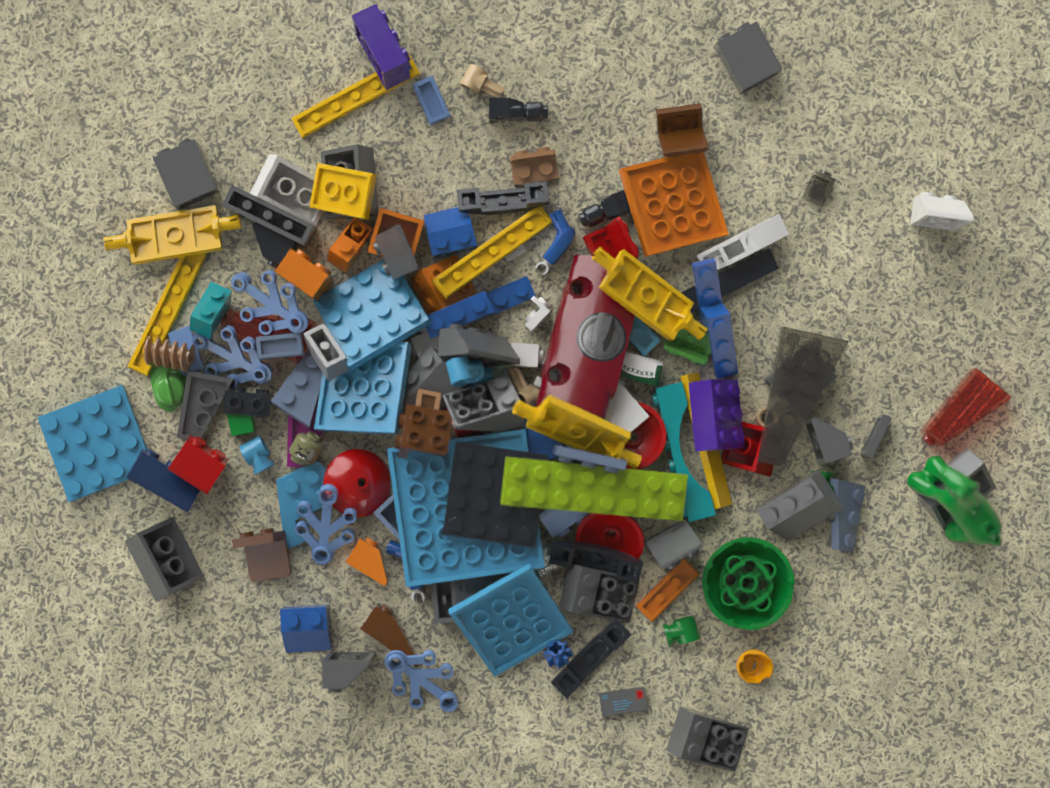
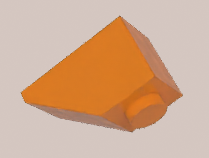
(369, 560)

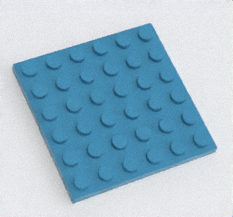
(420, 505)

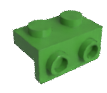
(689, 347)

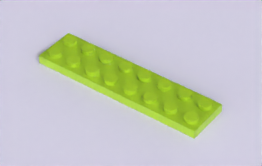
(593, 489)

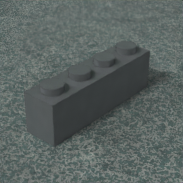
(269, 216)

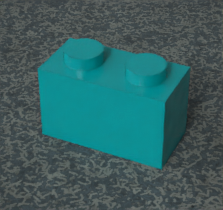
(210, 310)

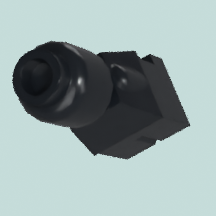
(515, 110)
(609, 208)

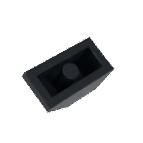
(273, 245)

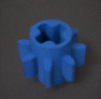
(558, 654)

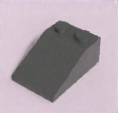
(396, 252)

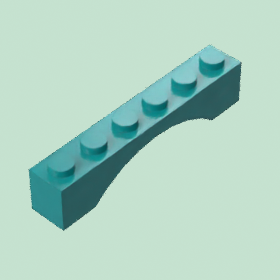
(672, 404)

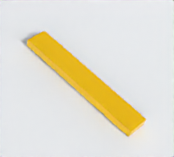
(344, 102)
(491, 252)
(168, 307)
(710, 459)

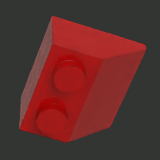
(747, 457)
(198, 463)

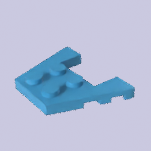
(297, 487)

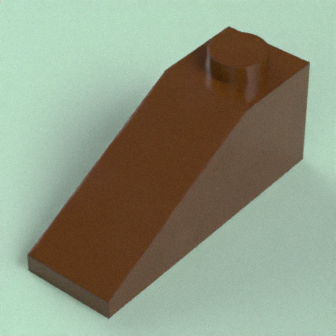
(387, 630)

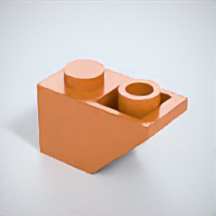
(349, 244)

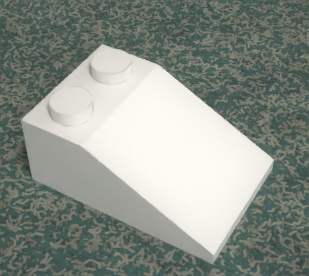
(287, 188)
(940, 213)

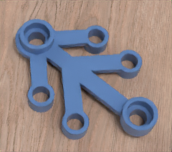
(272, 304)
(235, 358)
(324, 527)
(420, 677)

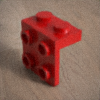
(611, 239)

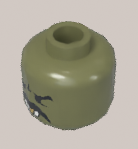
(306, 449)

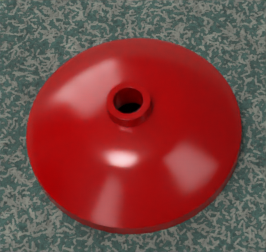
(650, 438)
(344, 474)
(628, 536)

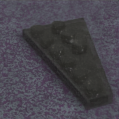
(798, 377)

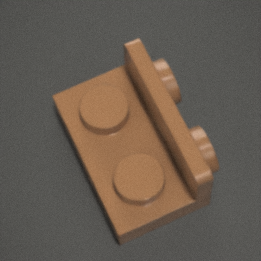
(534, 167)

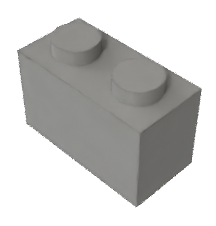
(326, 352)

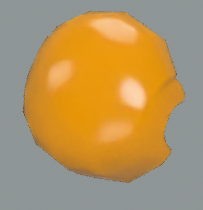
(763, 668)

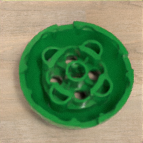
(763, 605)

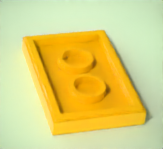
(343, 191)

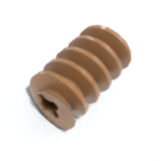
(169, 355)

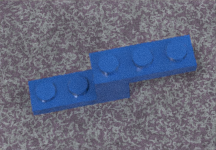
(480, 306)
(715, 318)

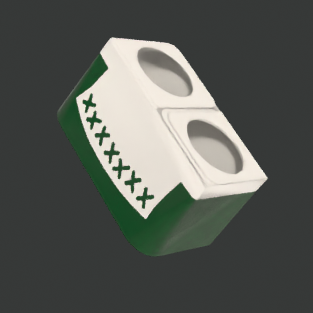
(641, 369)

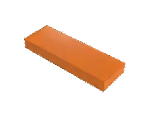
(667, 589)

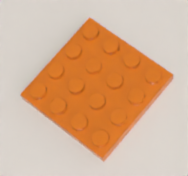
(673, 203)

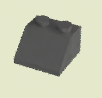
(828, 441)

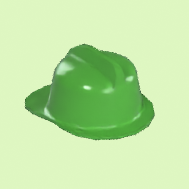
(168, 387)

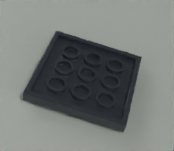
(475, 498)

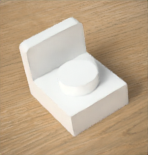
(535, 318)

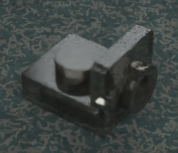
(818, 187)

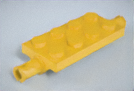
(173, 234)
(647, 295)
(577, 429)

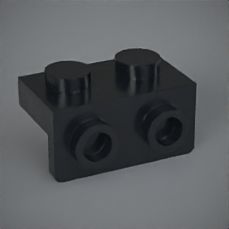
(248, 403)

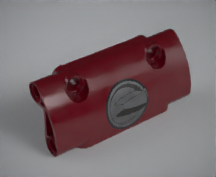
(586, 342)

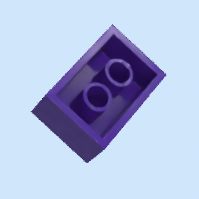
(382, 46)
(716, 415)

